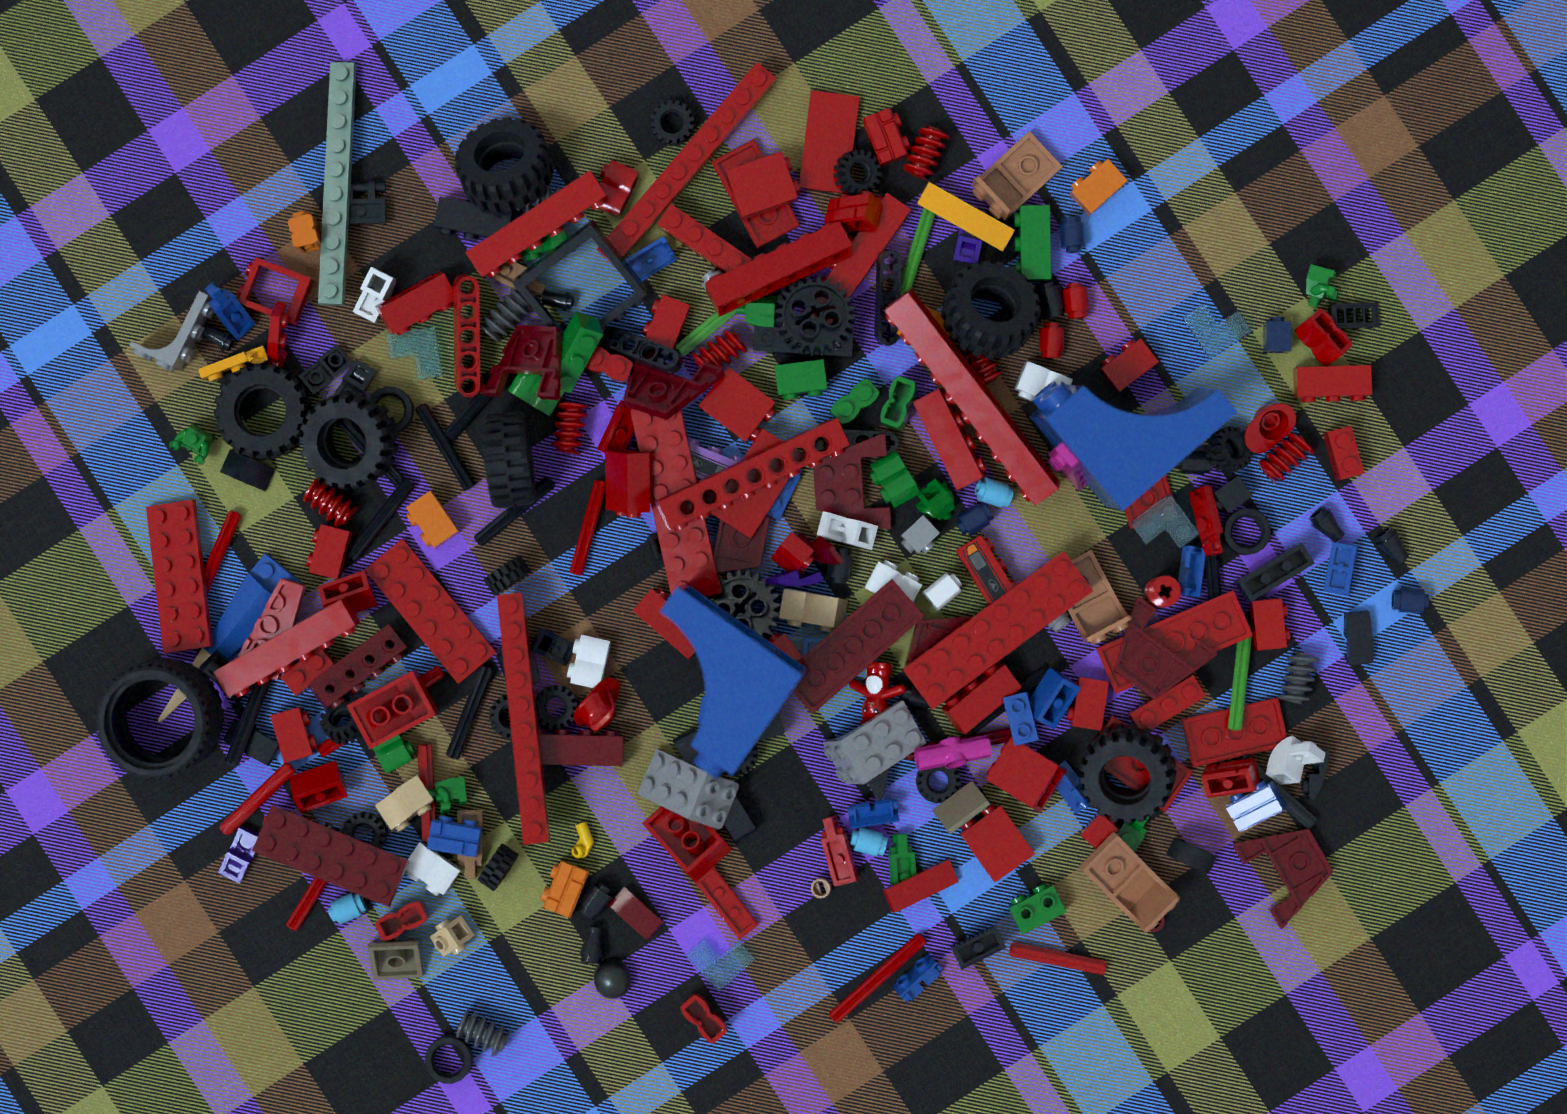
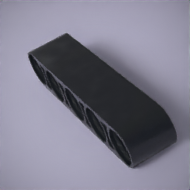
(737, 821)

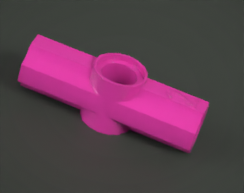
(952, 752)

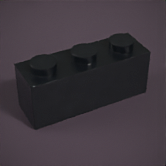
(468, 219)
(1274, 572)

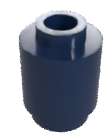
(1072, 234)
(974, 519)
(1409, 600)

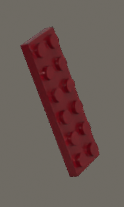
(855, 644)
(330, 856)

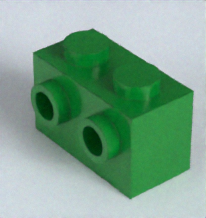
(801, 379)
(1036, 908)

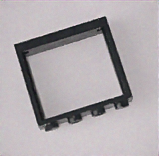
(562, 250)

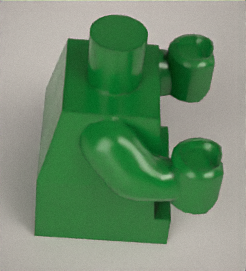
(1318, 285)
(760, 312)
(195, 439)
(936, 500)
(449, 791)

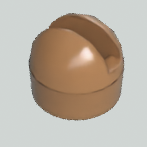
(816, 888)

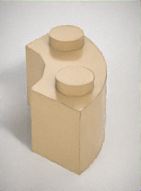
(812, 609)
(404, 804)

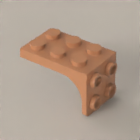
(1015, 176)
(1101, 608)
(1129, 882)

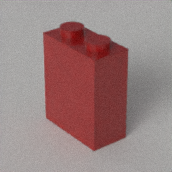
(763, 185)
(738, 406)
(627, 482)
(1025, 775)
(996, 842)

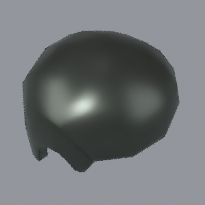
(612, 978)

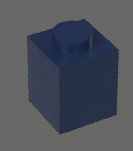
(1277, 335)

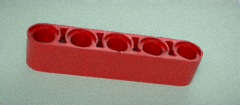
(461, 324)

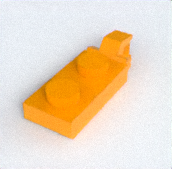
(234, 363)

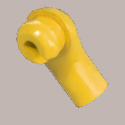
(584, 842)

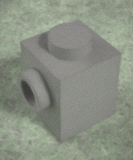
(919, 536)

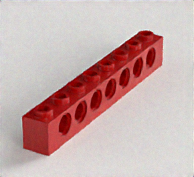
(670, 505)

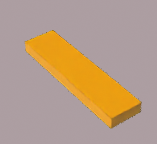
(965, 216)

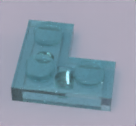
(1214, 336)
(421, 345)
(1165, 516)
(718, 969)

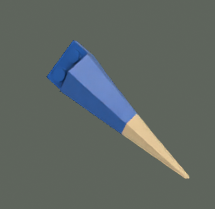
(239, 616)

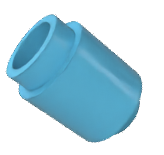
(994, 492)
(868, 841)
(347, 908)

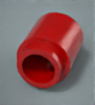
(1076, 301)
(1051, 340)

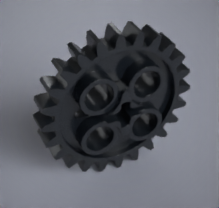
(825, 334)
(760, 622)

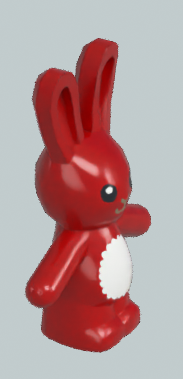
(876, 689)

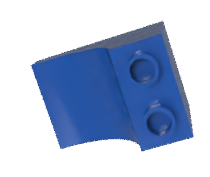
(1123, 450)
(742, 675)

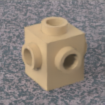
(451, 936)

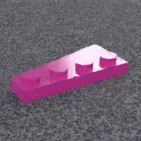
(1063, 460)

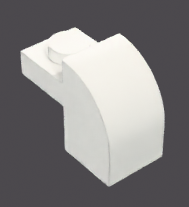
(376, 289)
(847, 530)
(1289, 757)

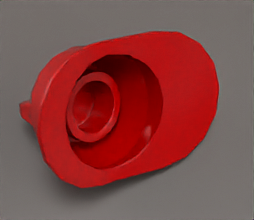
(1269, 427)
(599, 706)

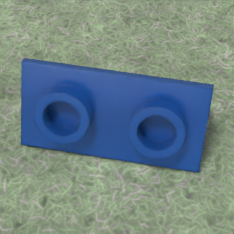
(1191, 571)
(1020, 718)
(1070, 789)
(869, 815)
(908, 984)

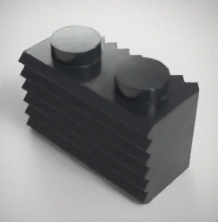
(978, 946)

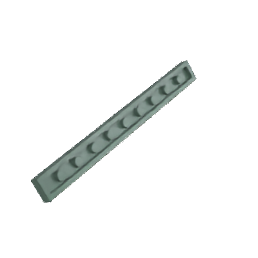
(337, 184)

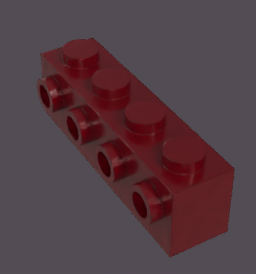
(357, 667)
(582, 748)

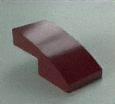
(824, 551)
(636, 913)

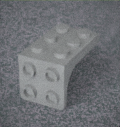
(181, 349)
(874, 745)
(688, 790)

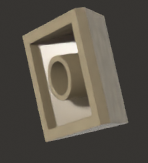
(961, 807)
(396, 959)

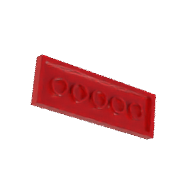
(179, 576)
(430, 611)
(1214, 623)

